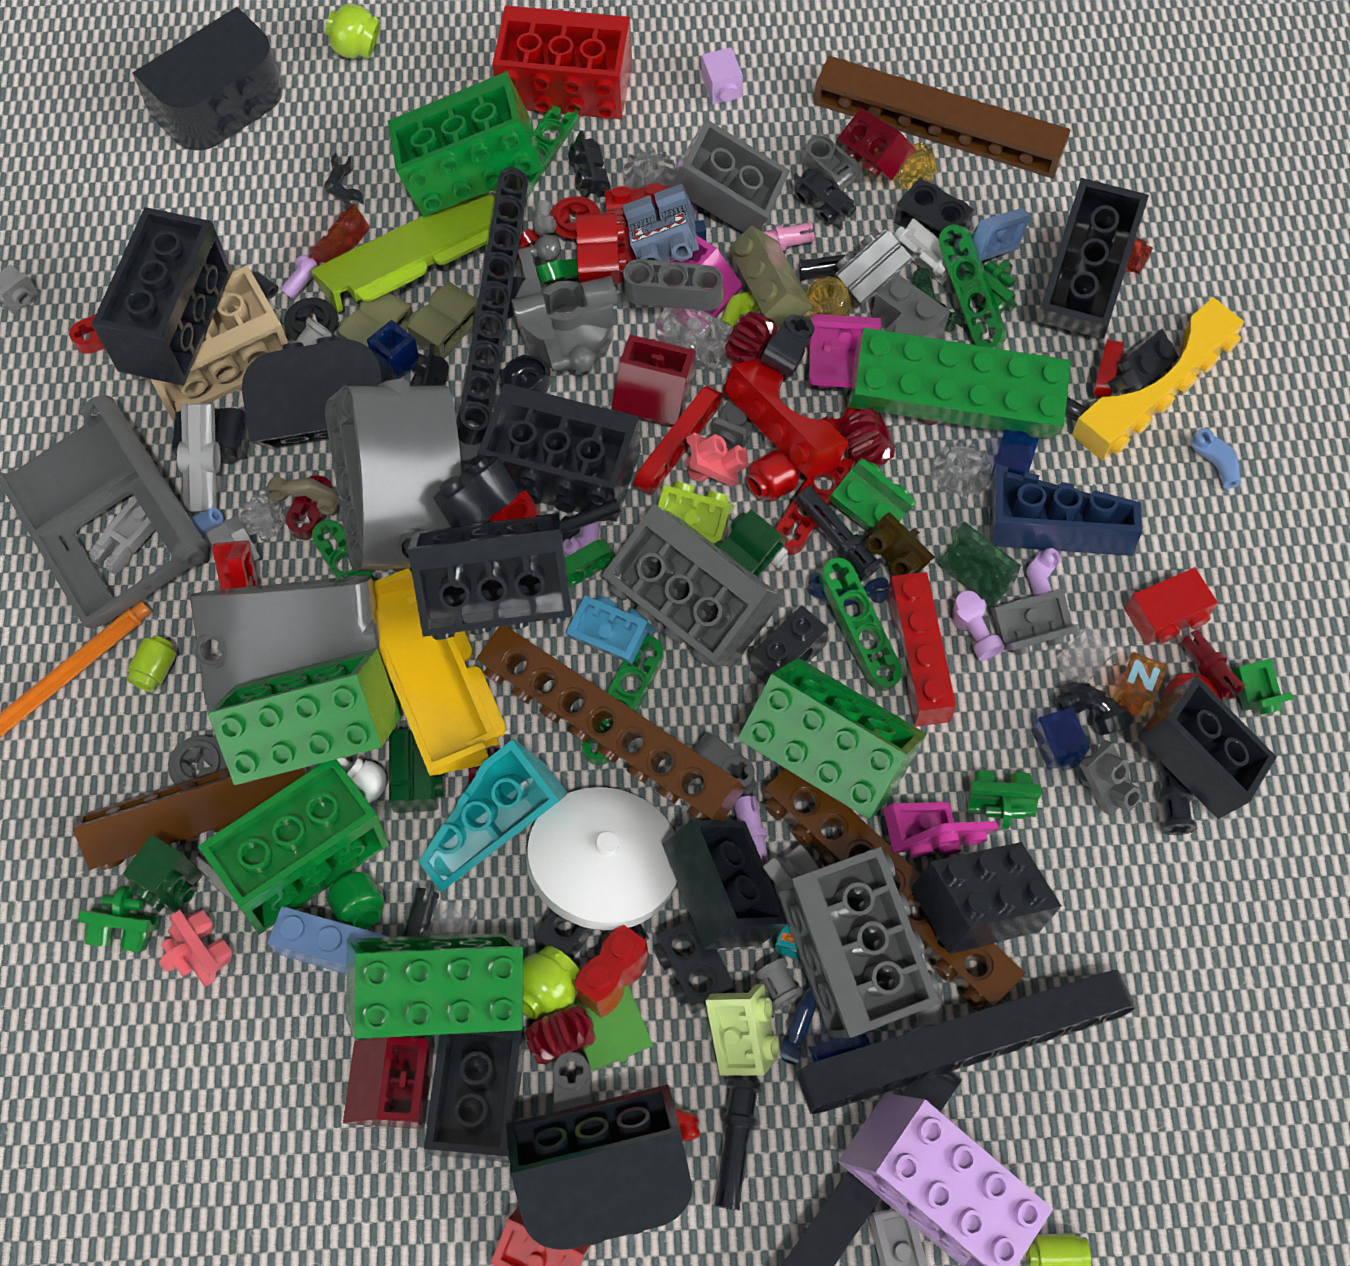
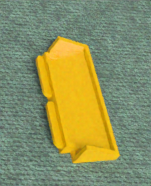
(441, 697)

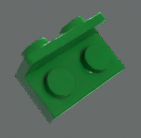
(870, 495)

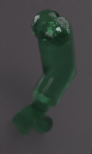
(922, 281)

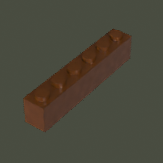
(172, 814)

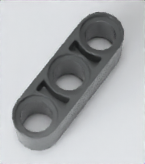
(689, 282)

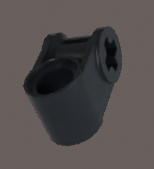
(788, 345)

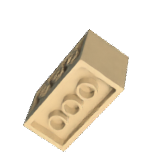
(237, 335)

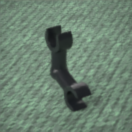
(333, 186)

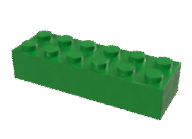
(959, 383)

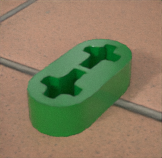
(558, 271)

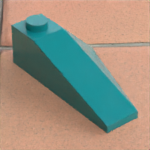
(499, 803)

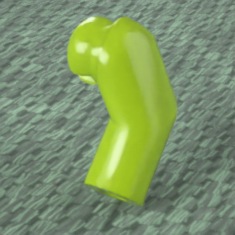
(739, 305)

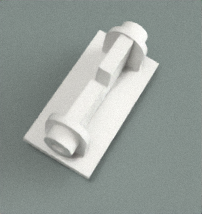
(924, 249)

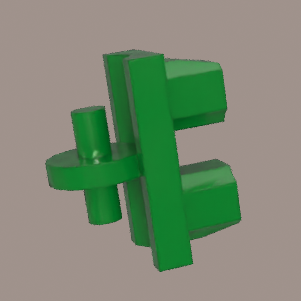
(999, 275)
(1003, 800)
(102, 921)

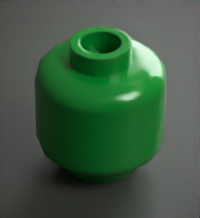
(356, 900)

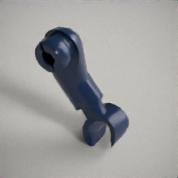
(876, 596)
(798, 1028)

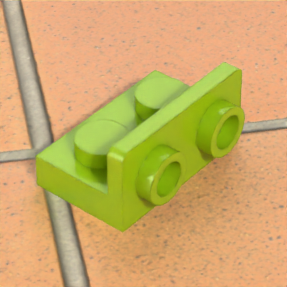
(704, 514)

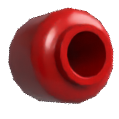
(772, 476)

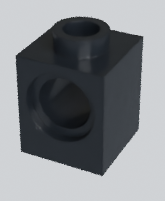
(547, 936)

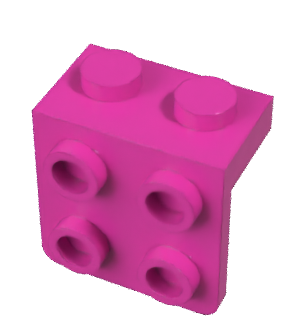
(834, 348)
(930, 828)

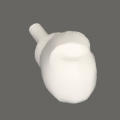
(366, 776)

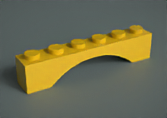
(1114, 419)

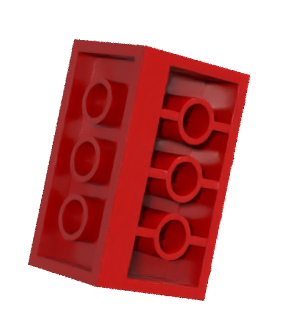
(566, 60)

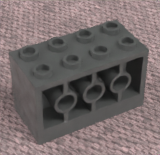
(685, 582)
(831, 948)

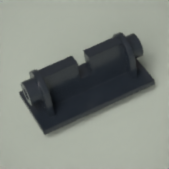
(586, 156)
(813, 189)
(429, 369)

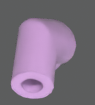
(300, 277)

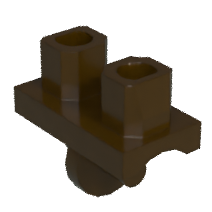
(898, 546)

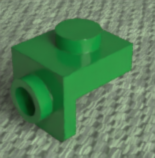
(1260, 687)

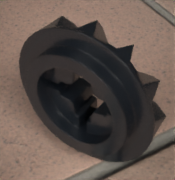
(298, 313)

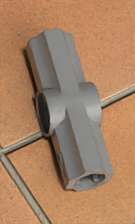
(198, 457)

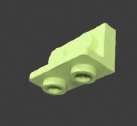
(743, 1032)

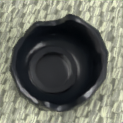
(527, 372)

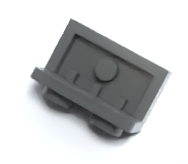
(1034, 621)

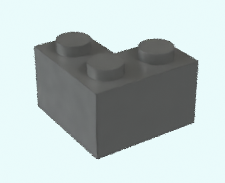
(909, 310)

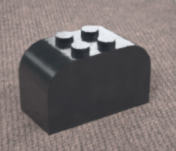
(212, 82)
(1092, 258)
(290, 388)
(600, 1169)

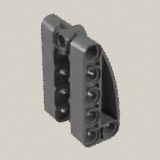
(388, 460)
(280, 628)

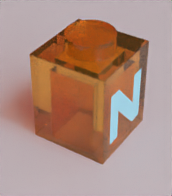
(1139, 683)

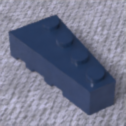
(1060, 517)

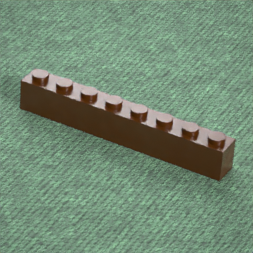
(942, 116)

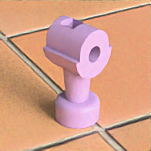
(968, 616)

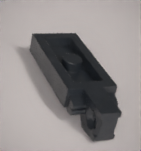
(1144, 362)

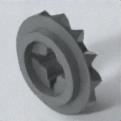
(190, 752)

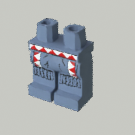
(662, 236)

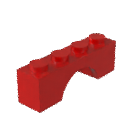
(808, 442)
(927, 669)

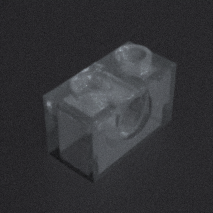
(695, 331)

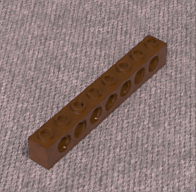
(509, 649)
(787, 789)

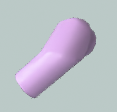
(589, 534)
(1041, 568)

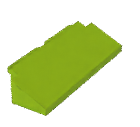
(406, 252)

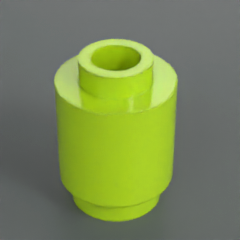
(151, 663)
(1059, 1250)

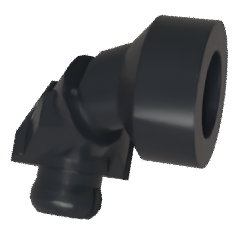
(1082, 696)

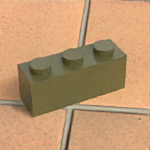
(769, 276)

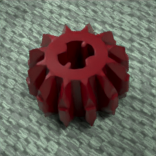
(750, 337)
(868, 437)
(560, 1034)

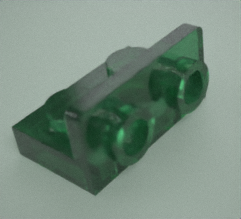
(979, 565)

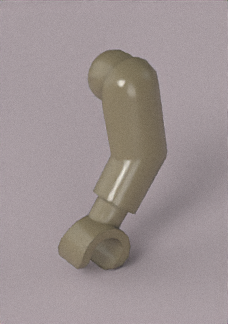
(326, 497)

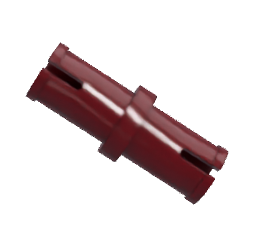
(1212, 664)

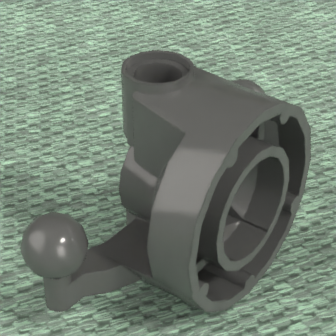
(558, 338)

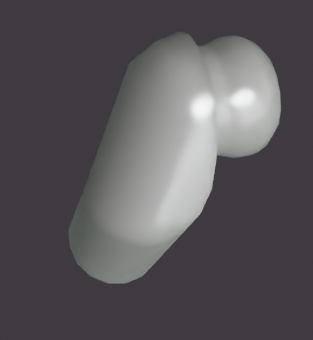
(542, 220)

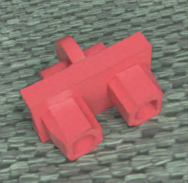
(714, 460)
(186, 934)

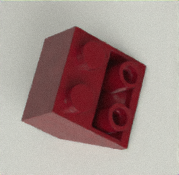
(654, 380)
(389, 1082)

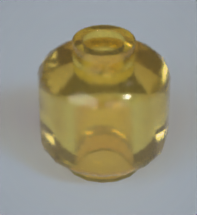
(918, 164)
(829, 297)

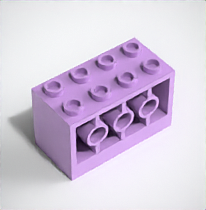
(944, 1183)

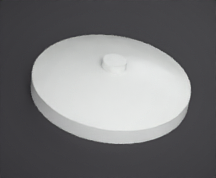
(601, 858)

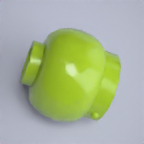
(352, 31)
(548, 982)

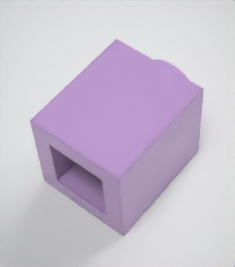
(721, 75)

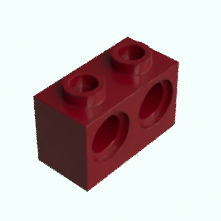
(875, 144)

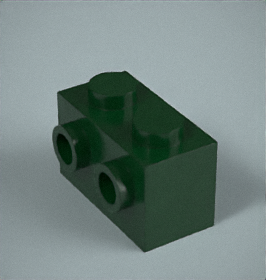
(162, 876)

